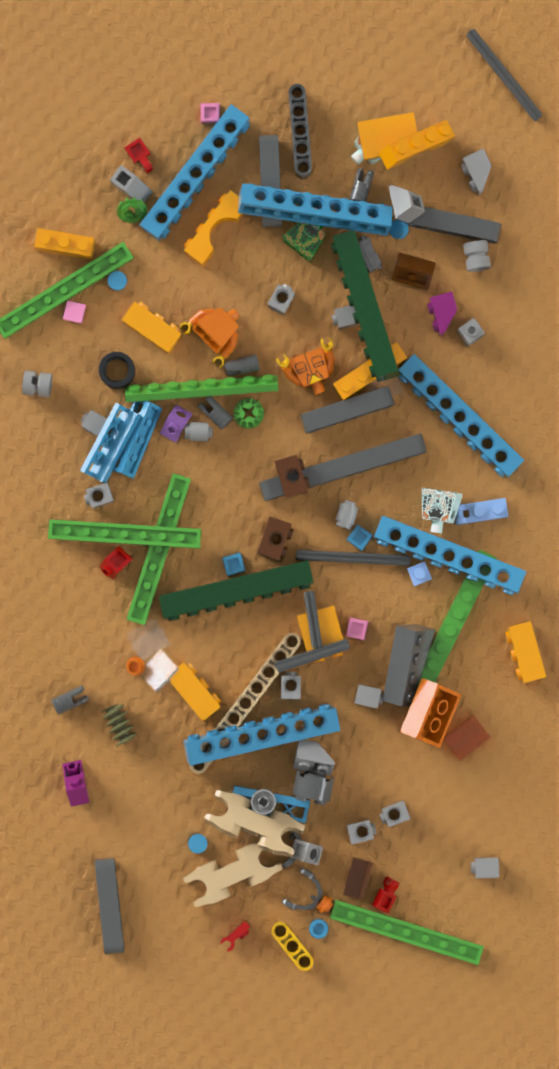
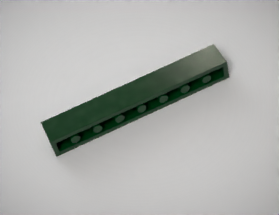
(365, 306)
(237, 589)

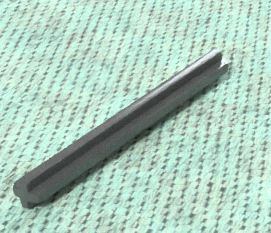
(504, 75)
(348, 557)

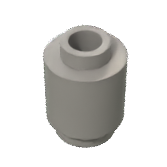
(198, 431)
(346, 514)

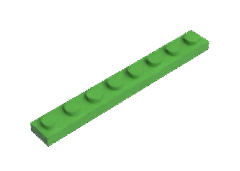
(64, 290)
(194, 388)
(125, 534)
(157, 555)
(453, 624)
(406, 932)

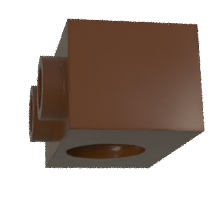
(284, 467)
(274, 527)

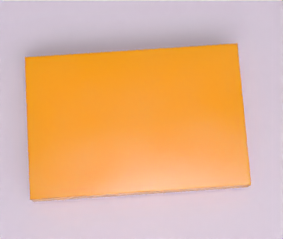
(380, 132)

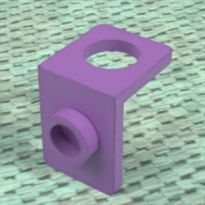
(175, 424)

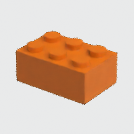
(430, 713)

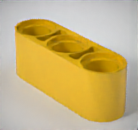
(299, 952)

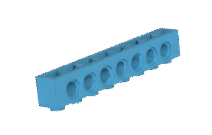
(231, 117)
(322, 216)
(415, 365)
(388, 526)
(328, 724)

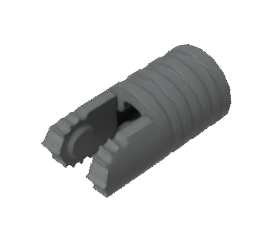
(361, 189)
(242, 365)
(218, 414)
(65, 702)

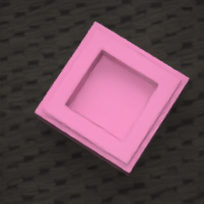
(210, 112)
(74, 312)
(356, 628)

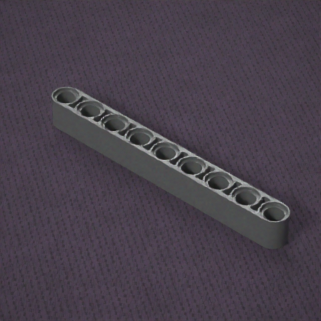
(350, 464)

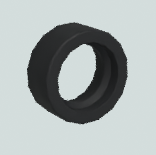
(117, 384)

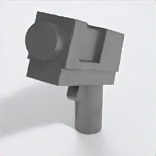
(370, 257)

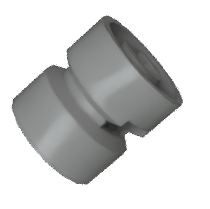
(477, 257)
(43, 381)
(263, 801)

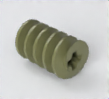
(119, 724)

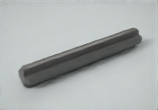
(312, 655)

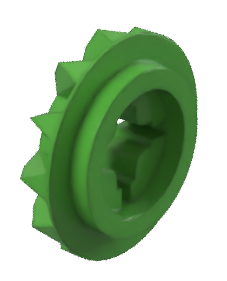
(129, 216)
(249, 422)

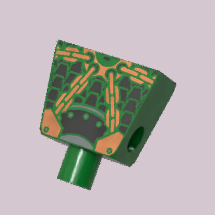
(305, 239)

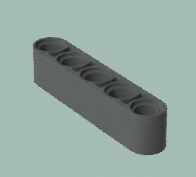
(300, 122)
(270, 170)
(458, 225)
(347, 409)
(109, 906)

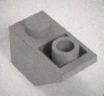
(478, 168)
(130, 184)
(406, 204)
(312, 758)

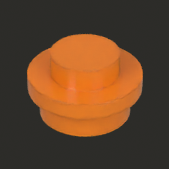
(135, 666)
(325, 904)

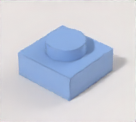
(419, 573)

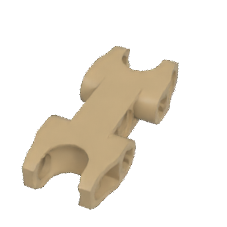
(266, 828)
(219, 879)

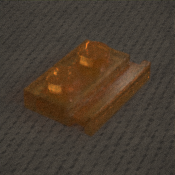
(466, 738)

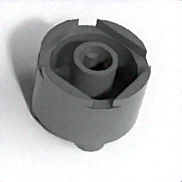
(313, 786)

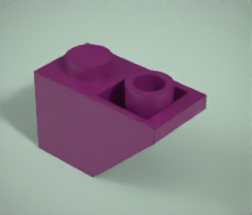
(443, 309)
(75, 783)

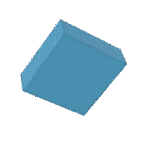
(359, 537)
(233, 564)

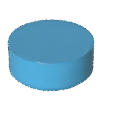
(399, 229)
(117, 280)
(197, 843)
(318, 928)

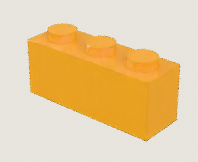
(64, 244)
(152, 327)
(525, 652)
(195, 691)

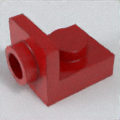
(115, 562)

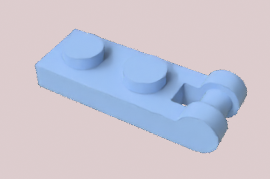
(482, 511)

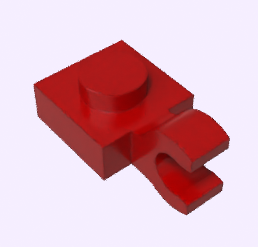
(138, 153)
(385, 898)
(240, 932)

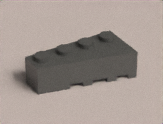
(407, 663)

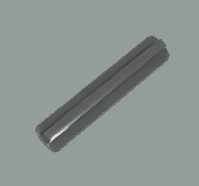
(312, 619)

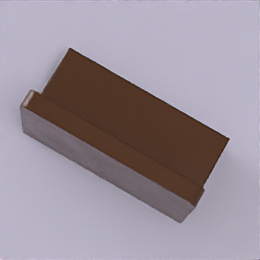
(413, 271)
(357, 878)

